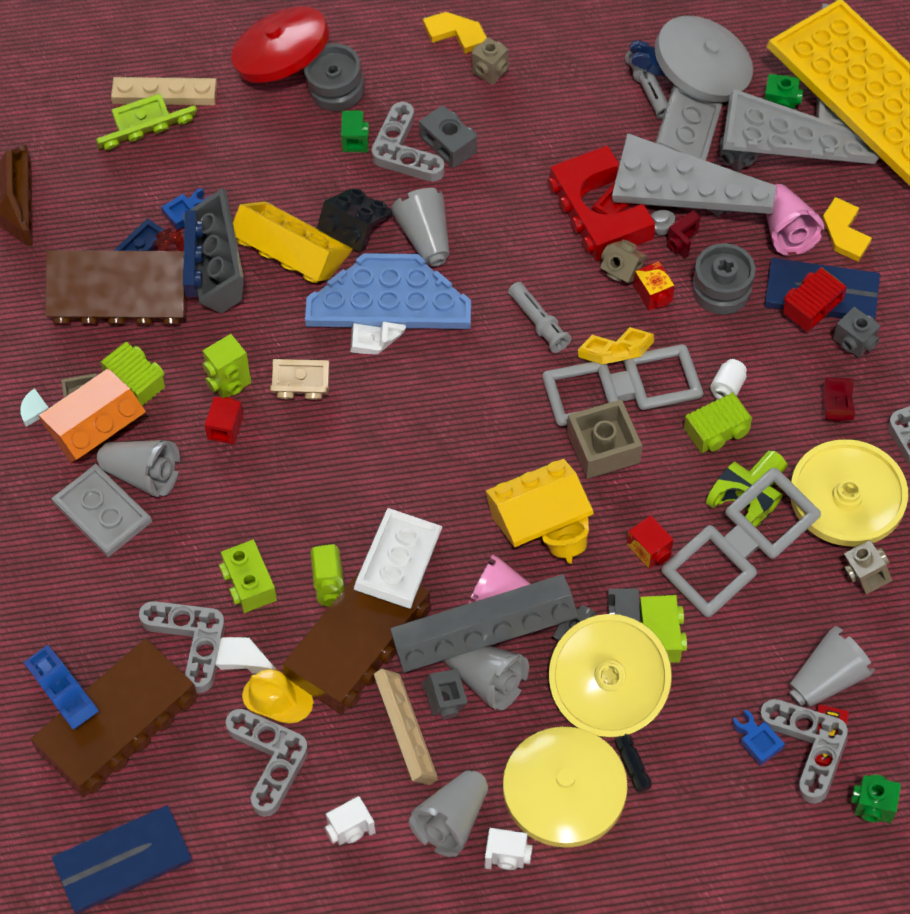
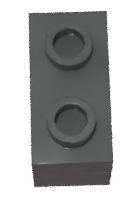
(448, 136)

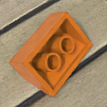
(91, 414)

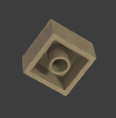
(604, 439)

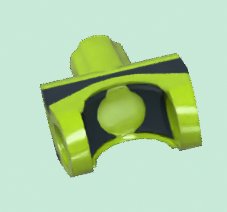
(737, 480)

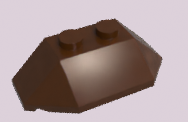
(16, 194)

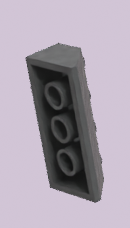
(221, 260)

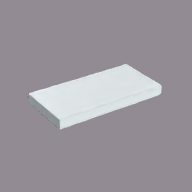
(398, 558)

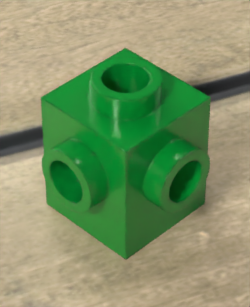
(783, 90)
(876, 798)

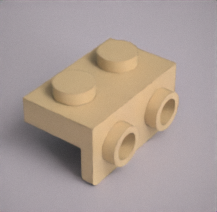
(300, 377)

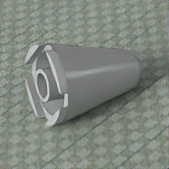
(424, 223)
(142, 464)
(830, 669)
(492, 674)
(450, 813)

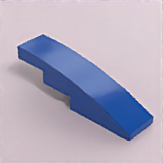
(60, 687)

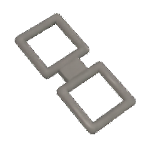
(626, 384)
(741, 542)

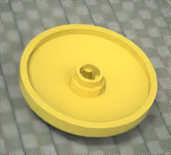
(854, 488)
(610, 675)
(565, 787)

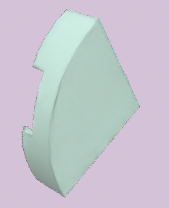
(32, 407)

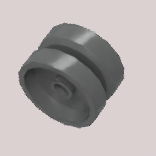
(335, 78)
(723, 278)

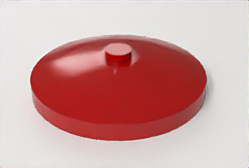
(280, 44)

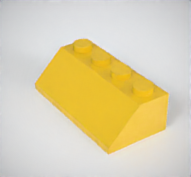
(289, 241)

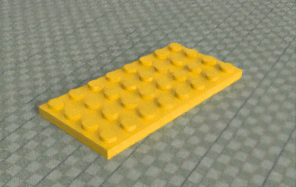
(854, 77)

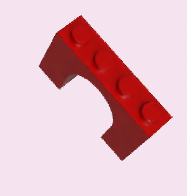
(587, 172)

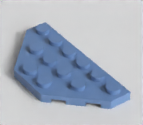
(391, 291)

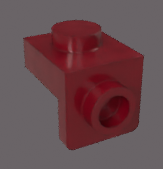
(681, 231)
(838, 399)

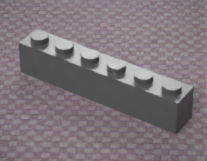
(484, 623)

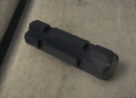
(633, 763)

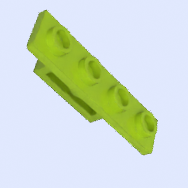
(143, 117)

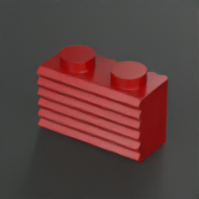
(814, 298)

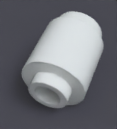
(729, 378)

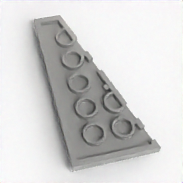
(779, 130)
(672, 178)

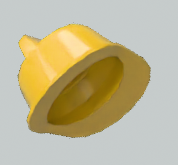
(568, 540)
(276, 697)

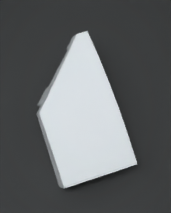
(374, 339)
(241, 654)

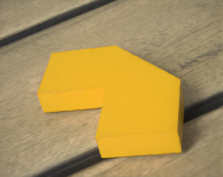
(446, 25)
(843, 238)
(628, 346)

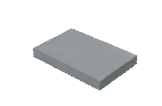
(688, 124)
(101, 510)

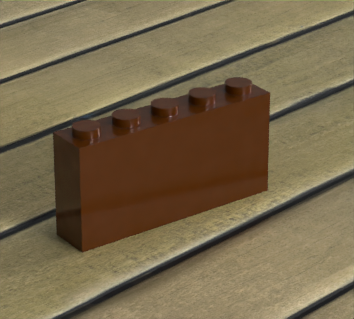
(115, 286)
(349, 645)
(132, 704)

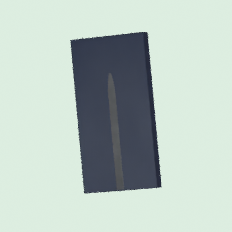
(789, 274)
(121, 859)

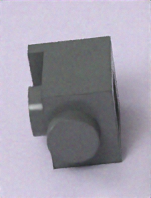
(624, 602)
(446, 685)

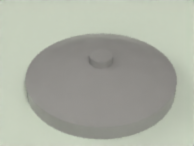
(703, 58)

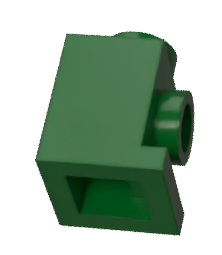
(354, 132)

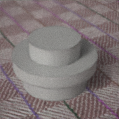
(662, 220)

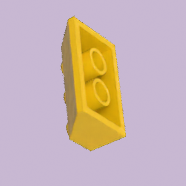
(538, 502)

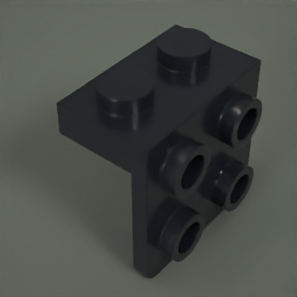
(351, 217)

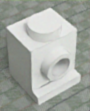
(349, 822)
(507, 849)

